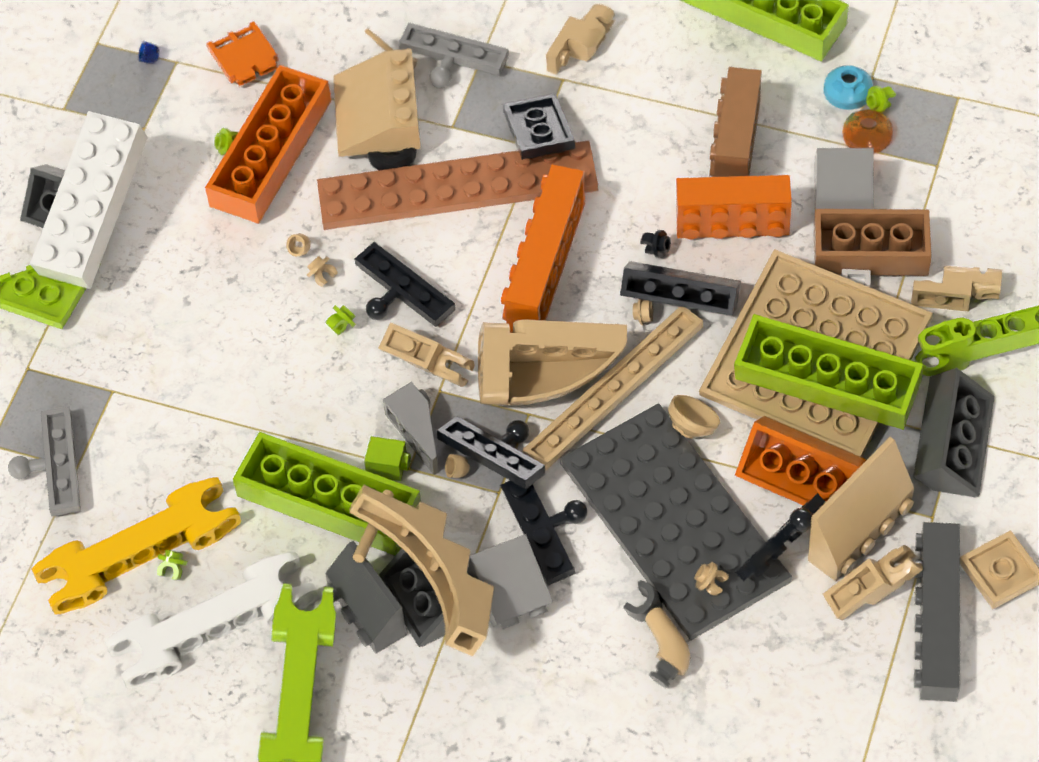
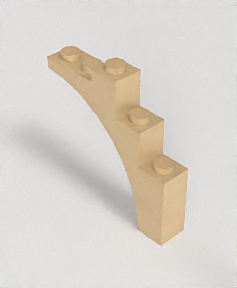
(420, 533)

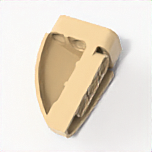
(543, 358)

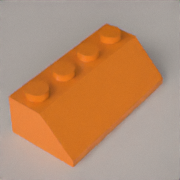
(794, 462)

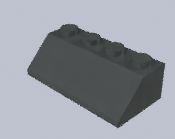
(954, 434)

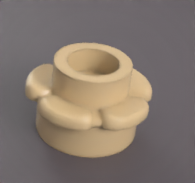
(643, 311)

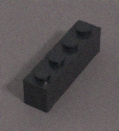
(680, 288)

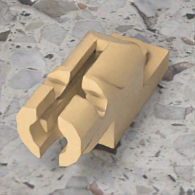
(580, 37)
(957, 288)
(424, 353)
(872, 581)

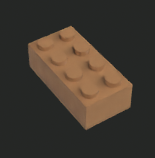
(736, 123)
(873, 240)

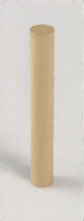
(367, 538)

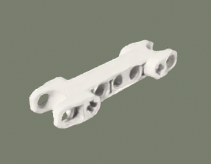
(168, 640)

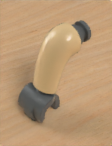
(673, 649)

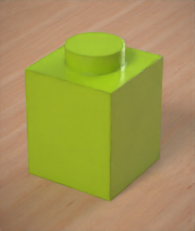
(387, 458)

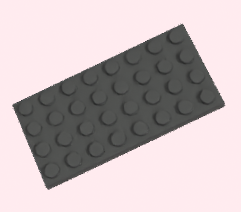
(672, 518)

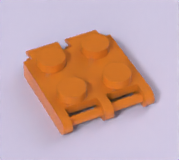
(244, 55)

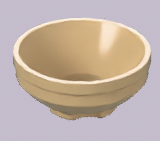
(692, 417)

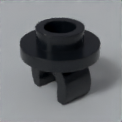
(657, 243)

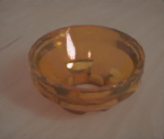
(859, 136)

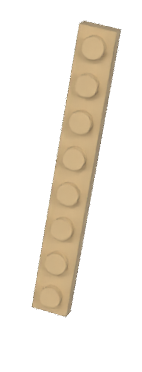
(613, 387)

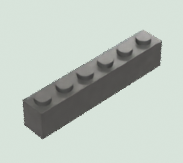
(939, 612)

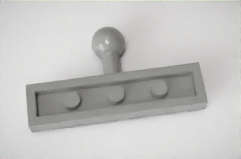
(451, 50)
(58, 462)

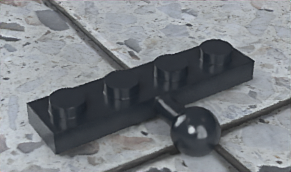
(401, 284)
(494, 452)
(798, 523)
(541, 529)

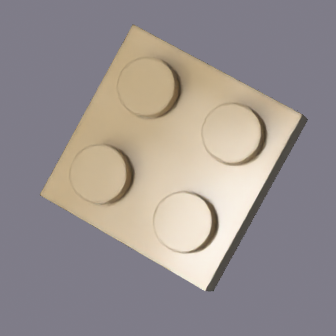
(1001, 569)

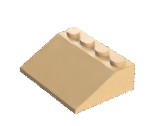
(377, 105)
(860, 512)

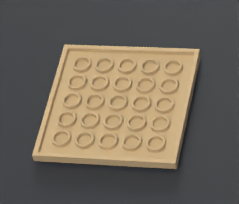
(826, 304)

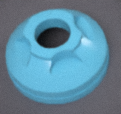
(847, 95)

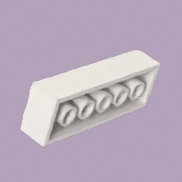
(89, 200)

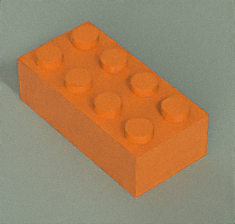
(733, 206)

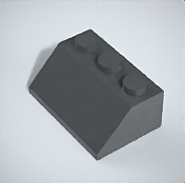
(40, 193)
(417, 598)
(365, 601)

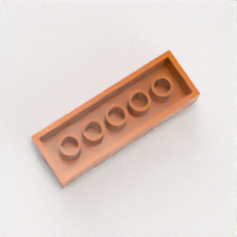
(268, 144)
(545, 246)

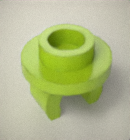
(878, 98)
(224, 140)
(339, 320)
(171, 559)

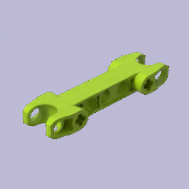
(966, 341)
(302, 634)

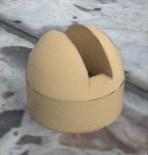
(298, 250)
(456, 466)

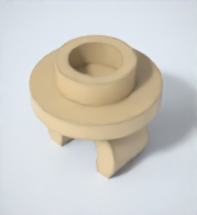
(317, 267)
(706, 578)

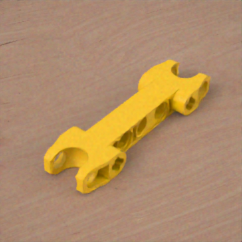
(94, 566)

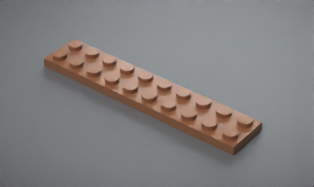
(443, 186)

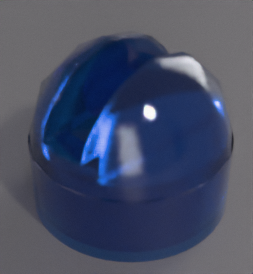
(148, 52)

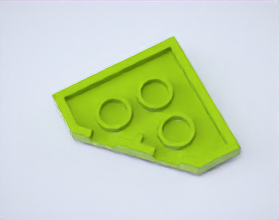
(39, 297)

